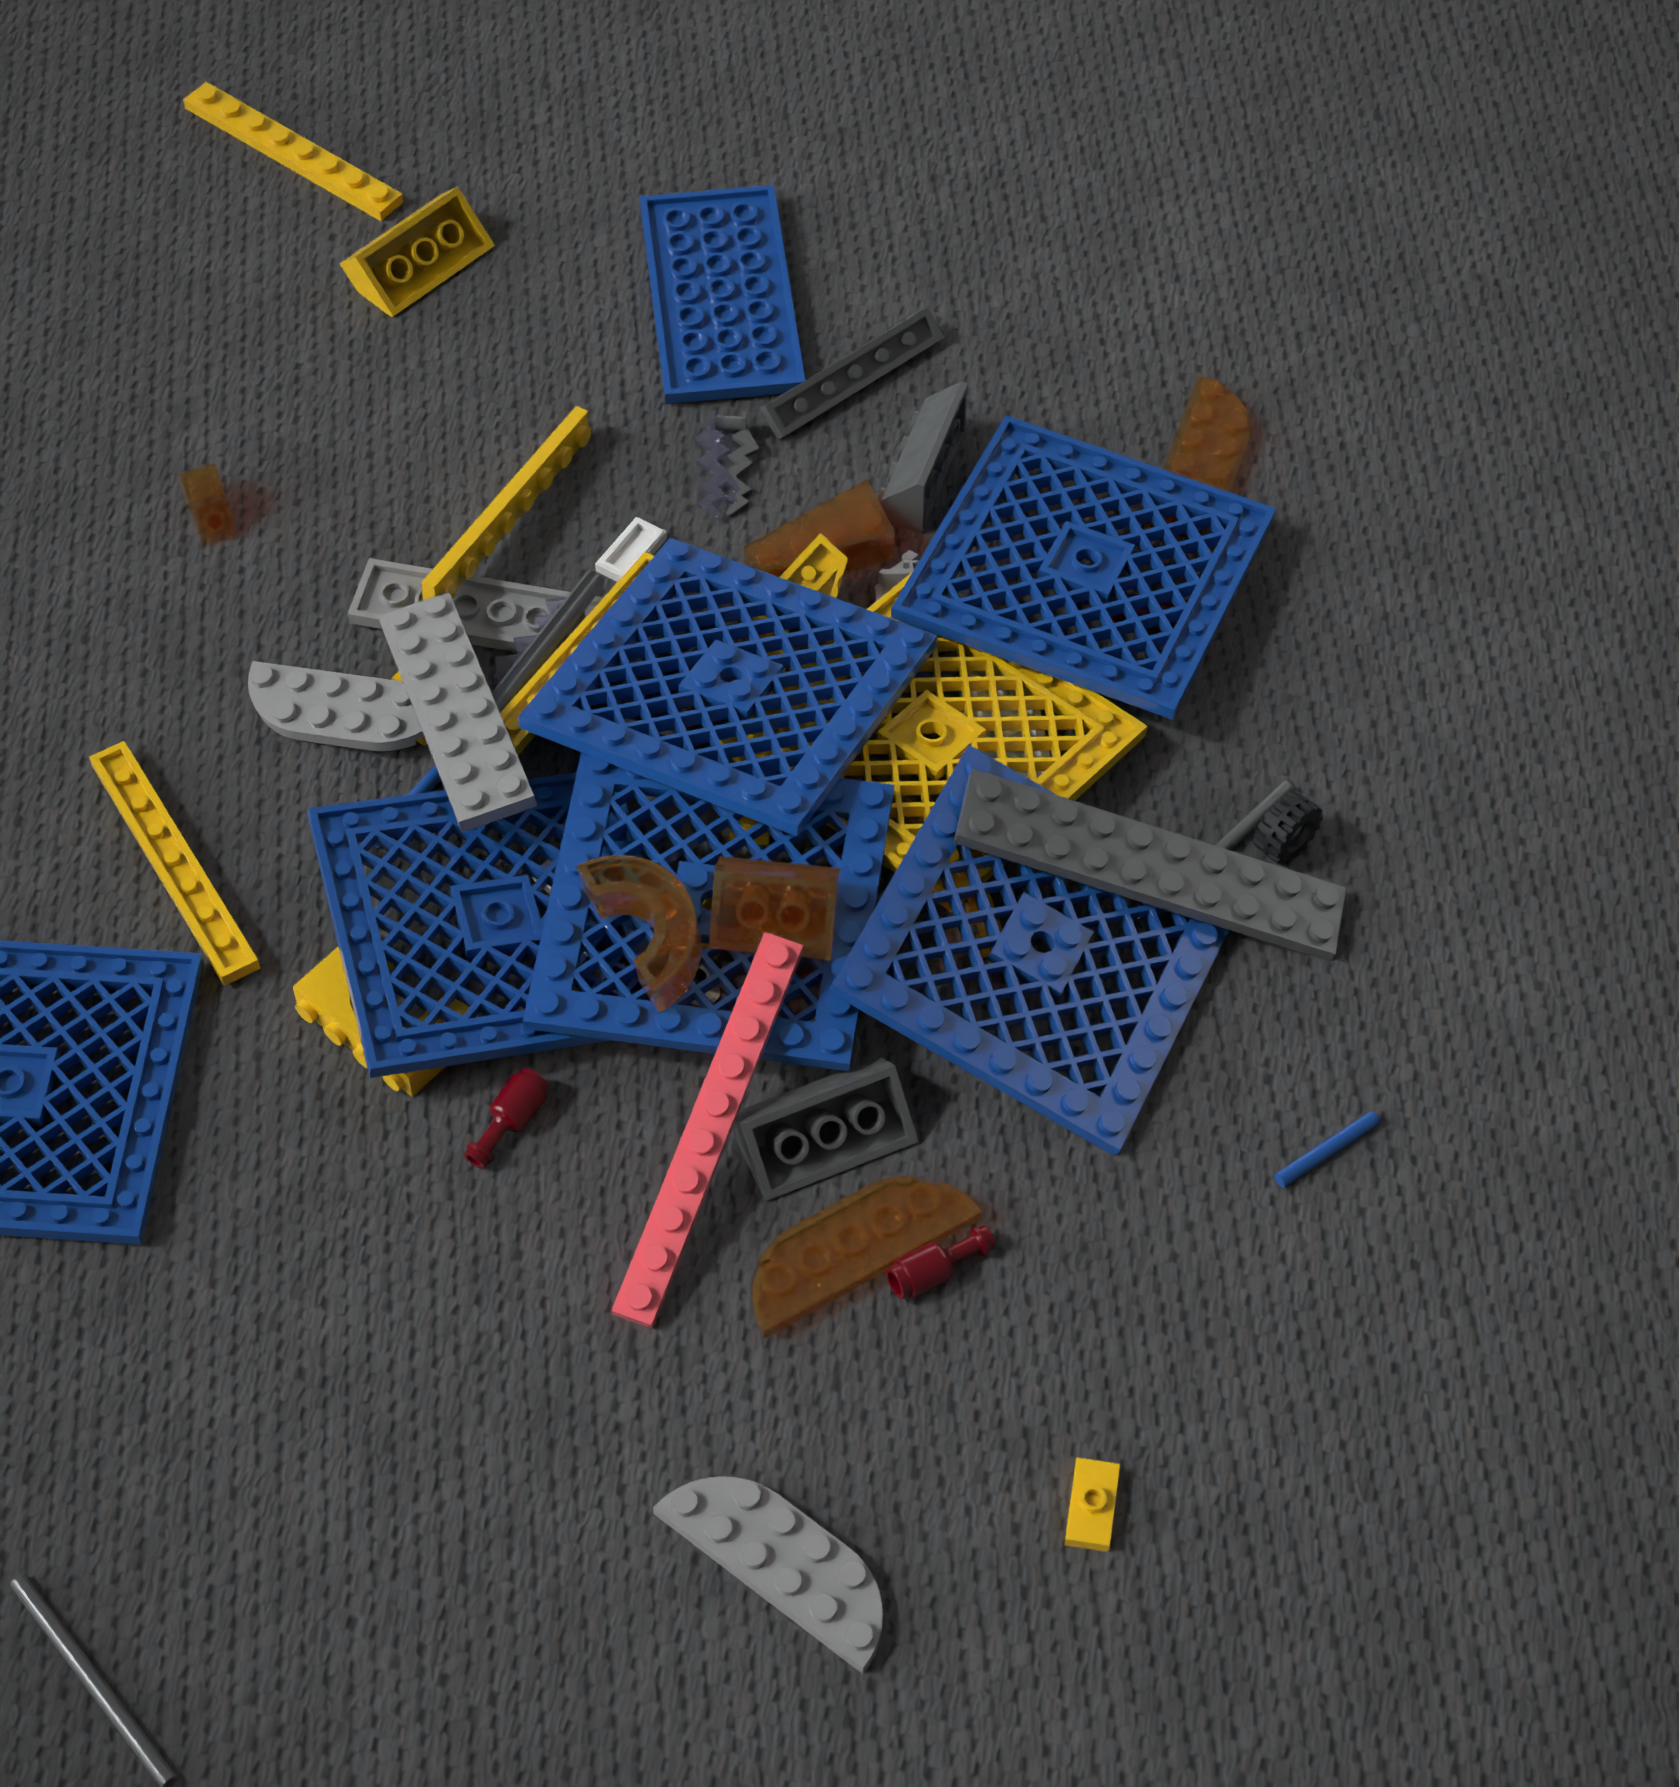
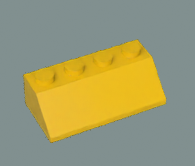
(418, 253)

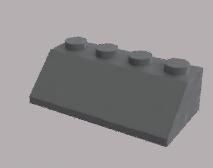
(925, 458)
(825, 1127)

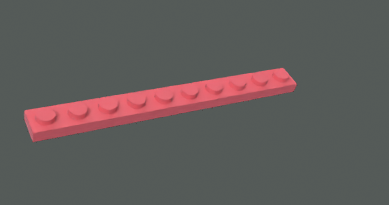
(707, 1131)

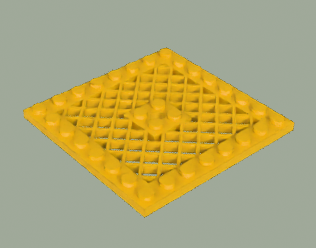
(1089, 756)

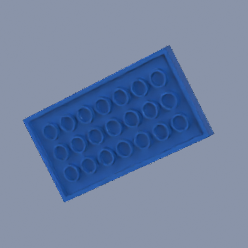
(721, 294)

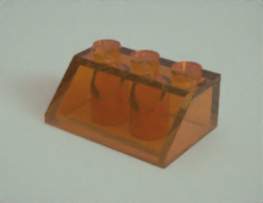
(776, 899)

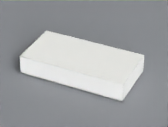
(629, 546)

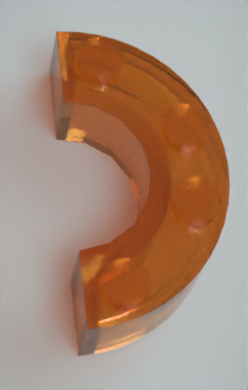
(656, 895)

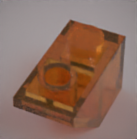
(207, 502)

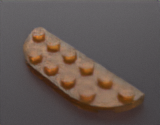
(1209, 439)
(852, 1245)

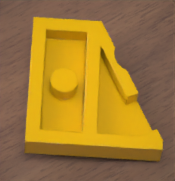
(818, 567)

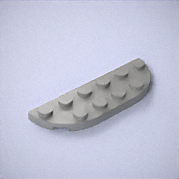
(334, 707)
(783, 1560)

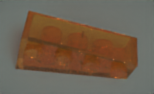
(849, 521)

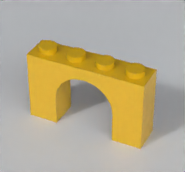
(326, 999)

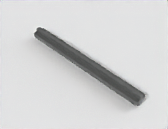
(548, 638)

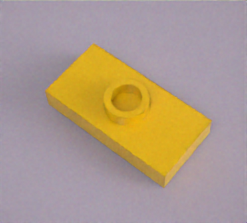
(1092, 1504)

